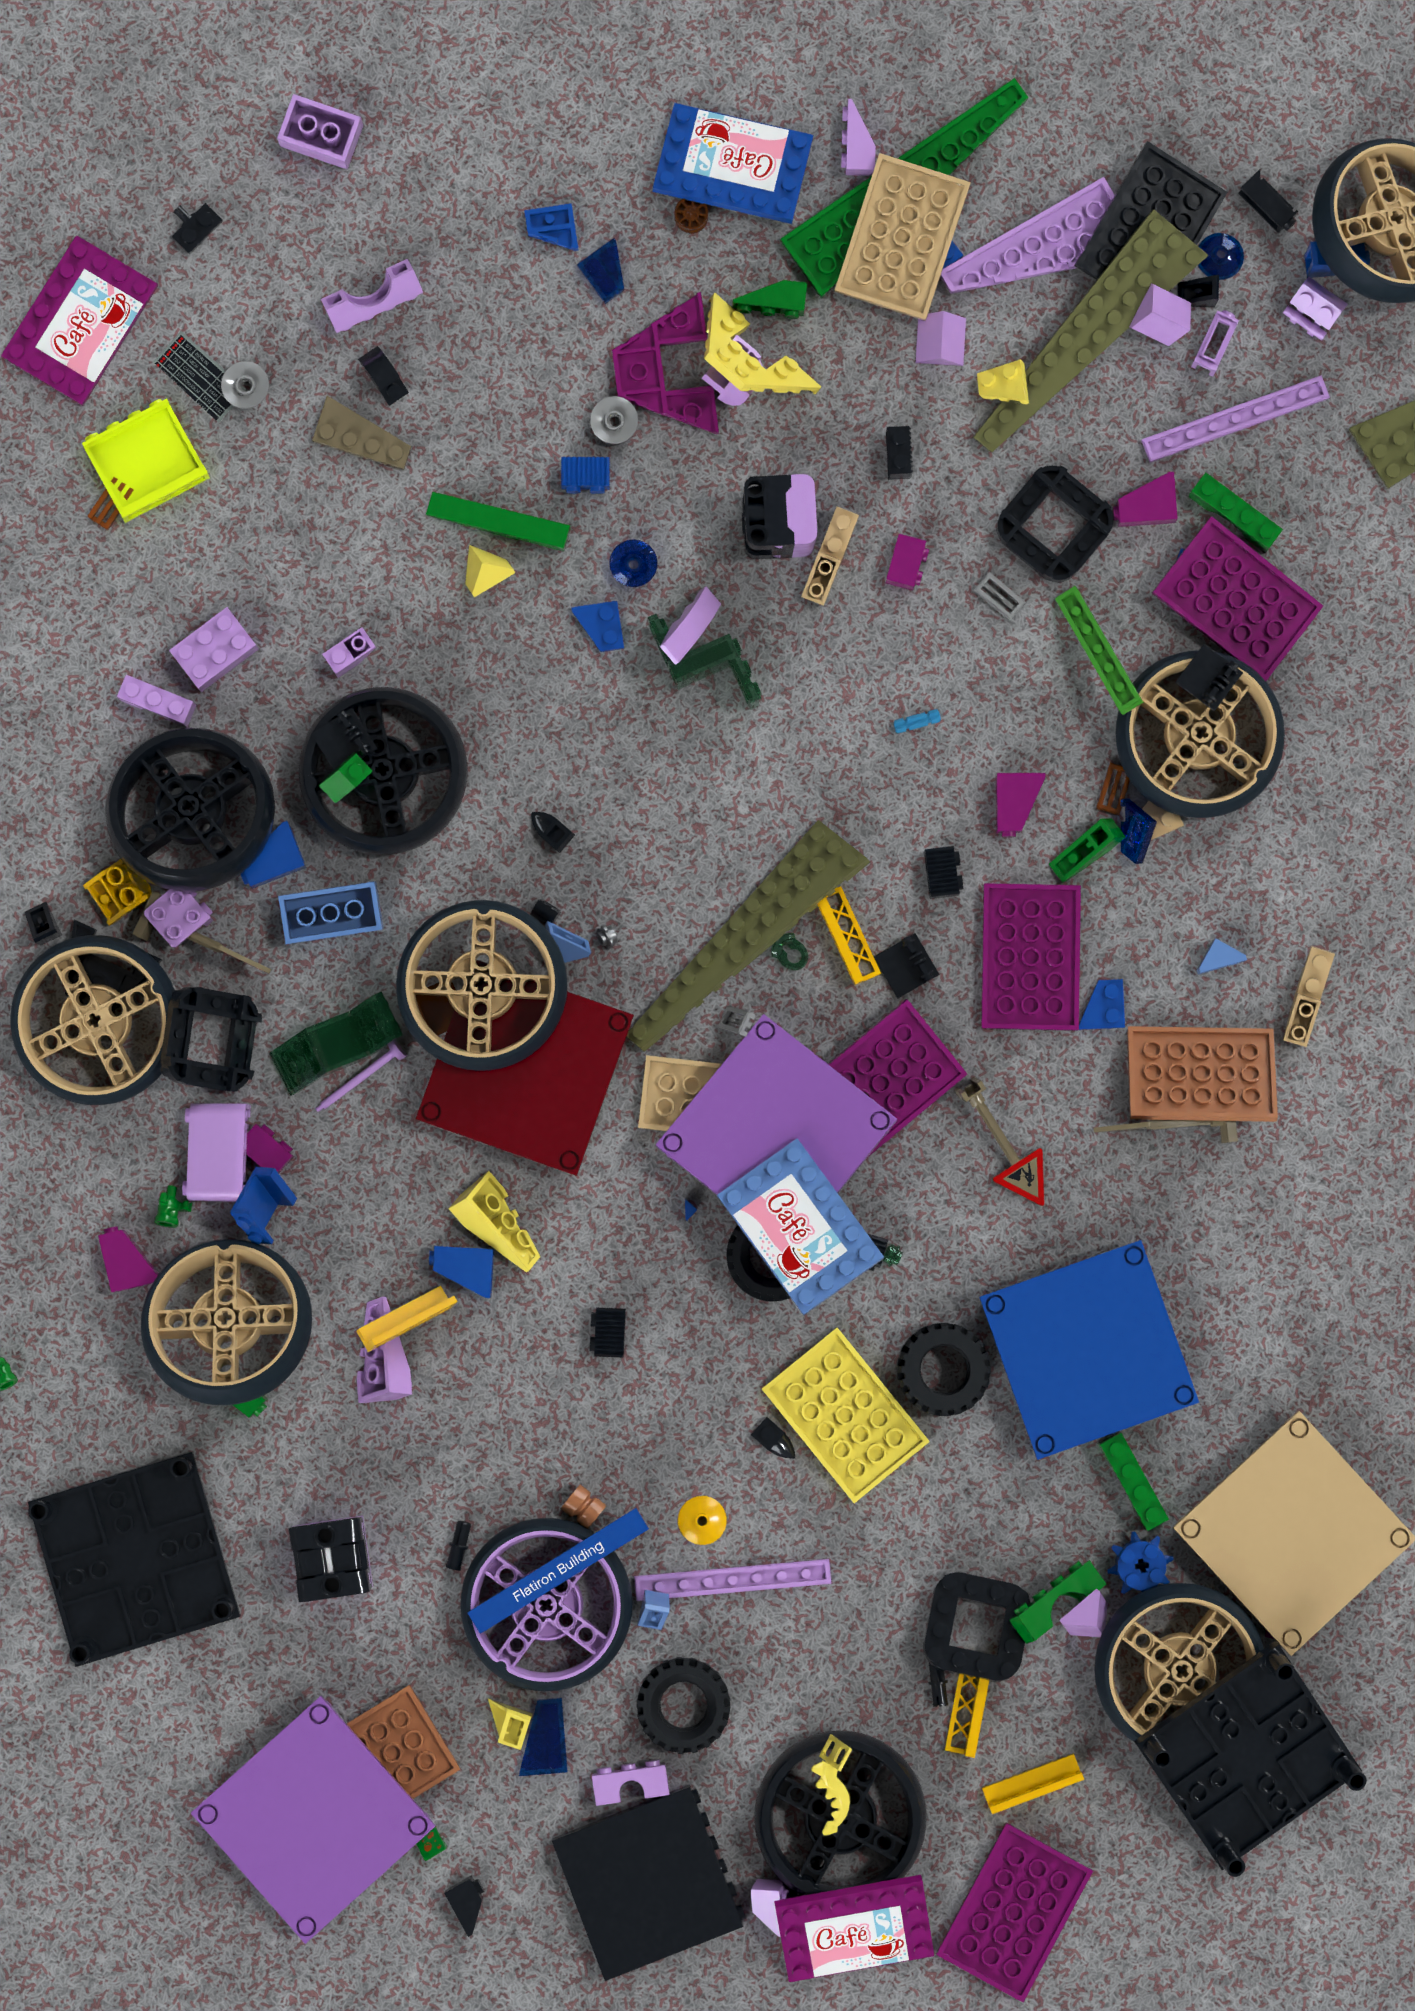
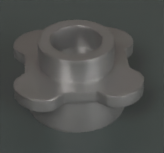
(607, 936)

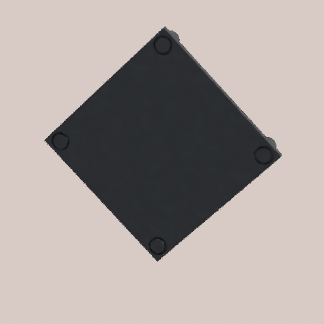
(134, 1559)
(1249, 1756)

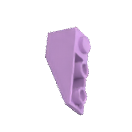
(860, 148)

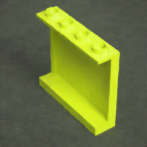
(146, 455)

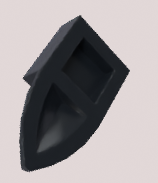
(551, 830)
(774, 1439)

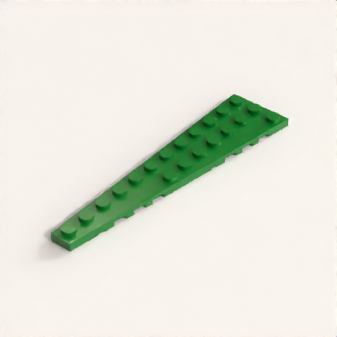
(824, 239)

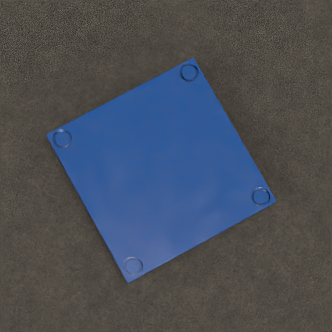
(1089, 1349)

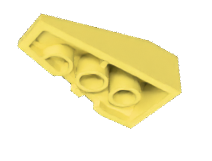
(487, 1216)

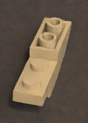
(830, 555)
(1308, 996)

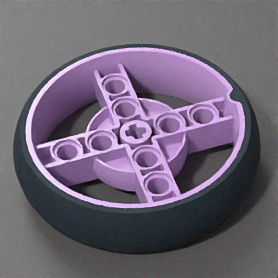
(601, 1645)

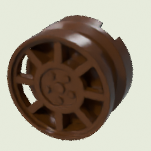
(691, 216)

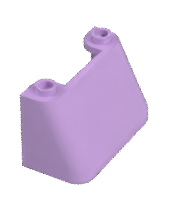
(216, 1151)

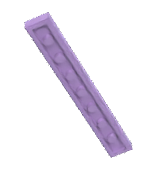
(1235, 419)
(735, 1579)

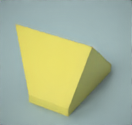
(485, 570)
(510, 1723)

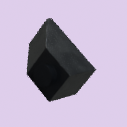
(466, 1902)

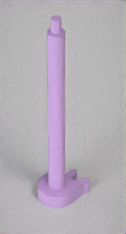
(395, 1051)

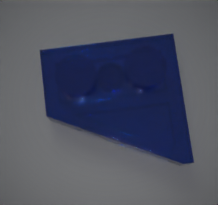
(604, 271)
(1138, 831)

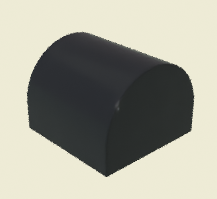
(545, 911)

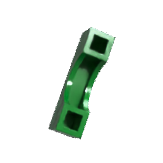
(1249, 521)
(1133, 1481)
(1035, 1618)

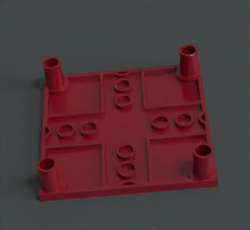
(546, 1101)

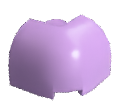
(728, 392)

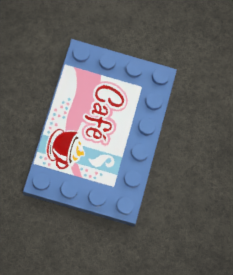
(800, 1226)

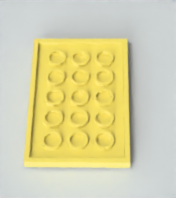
(845, 1415)

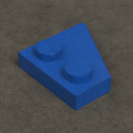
(1105, 1006)

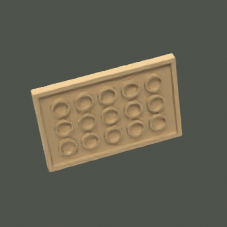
(902, 236)

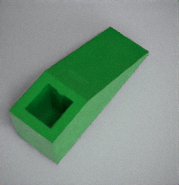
(781, 297)

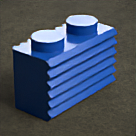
(585, 474)

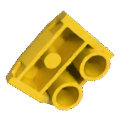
(113, 891)

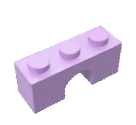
(156, 700)
(651, 1777)

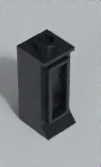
(1268, 203)

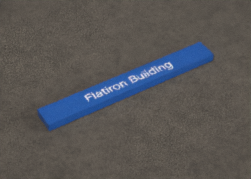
(558, 1570)

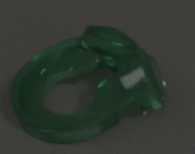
(778, 952)

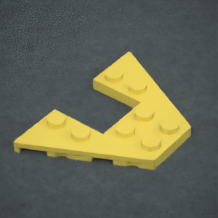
(738, 365)

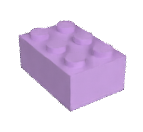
(320, 131)
(214, 649)

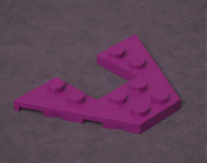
(641, 372)

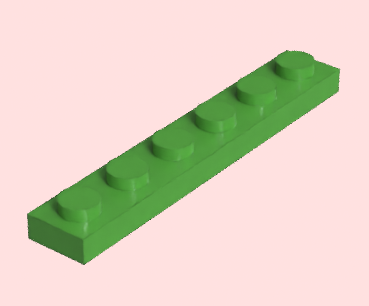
(1099, 650)

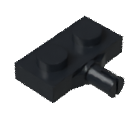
(195, 227)

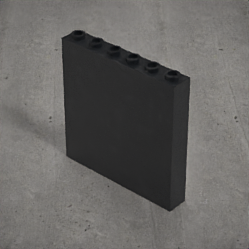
(648, 1882)

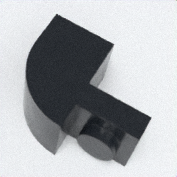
(383, 375)

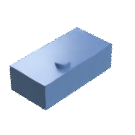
(330, 912)

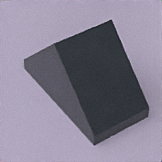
(1200, 291)
(42, 924)

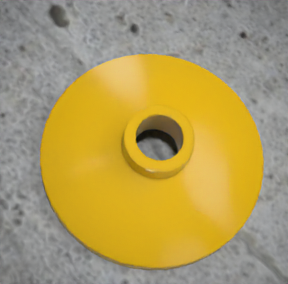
(705, 1507)

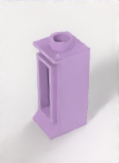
(1206, 362)

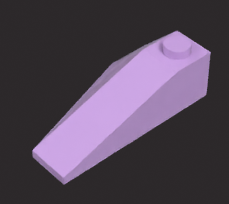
(385, 1369)

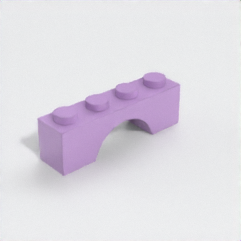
(398, 286)

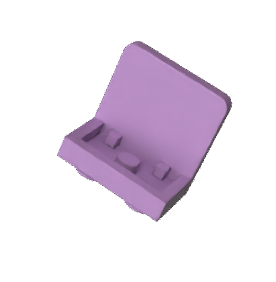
(178, 916)

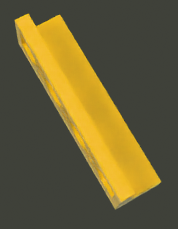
(840, 941)
(405, 1318)
(975, 1719)
(1032, 1783)

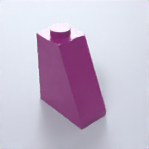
(1148, 504)
(1015, 800)
(124, 1261)

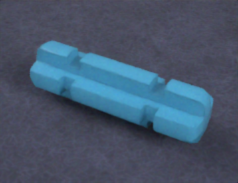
(917, 721)

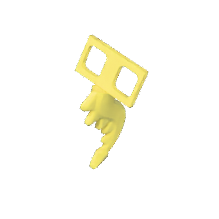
(835, 1788)

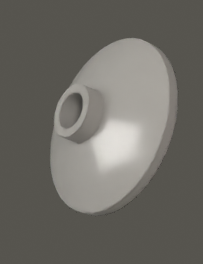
(242, 373)
(614, 408)

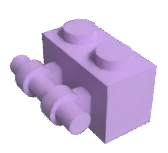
(1316, 303)

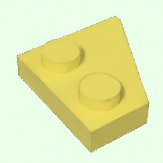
(1004, 383)

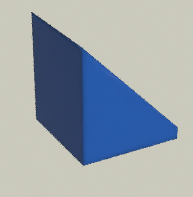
(689, 1210)

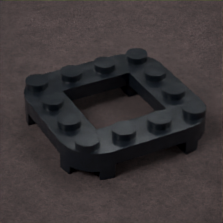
(1077, 497)
(239, 1046)
(941, 1620)

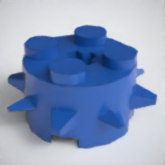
(1127, 1558)

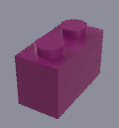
(906, 561)
(266, 1150)

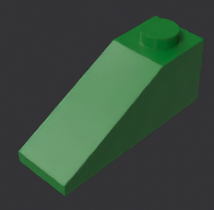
(1087, 849)

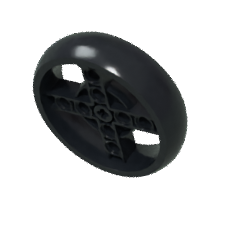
(449, 757)
(151, 758)
(863, 1810)

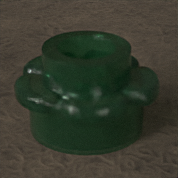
(892, 1255)

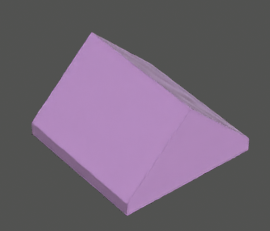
(1162, 316)
(941, 339)
(1087, 1617)

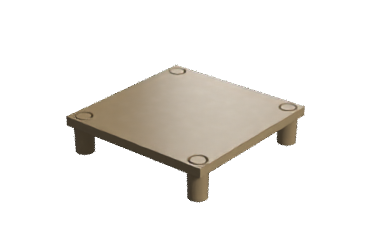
(1294, 1533)

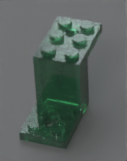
(707, 661)
(336, 1043)

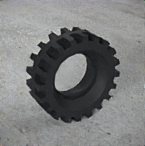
(745, 1275)
(688, 1738)

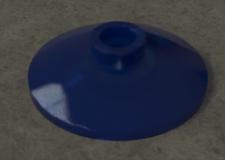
(1226, 266)
(633, 551)

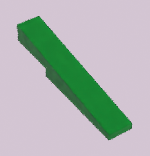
(499, 521)

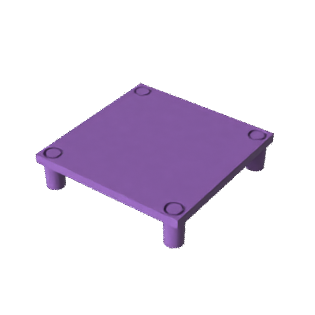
(764, 1101)
(313, 1819)

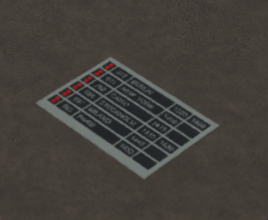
(195, 374)

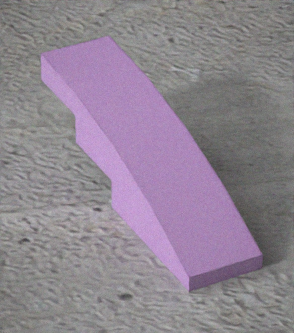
(690, 626)

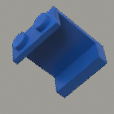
(258, 1202)

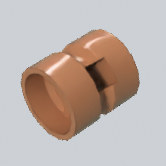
(583, 1506)

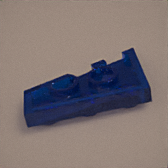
(546, 1740)

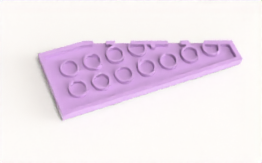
(1036, 247)

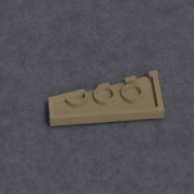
(354, 434)

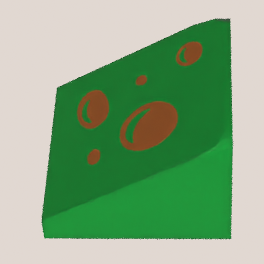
(431, 1844)

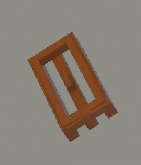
(99, 503)
(1100, 806)

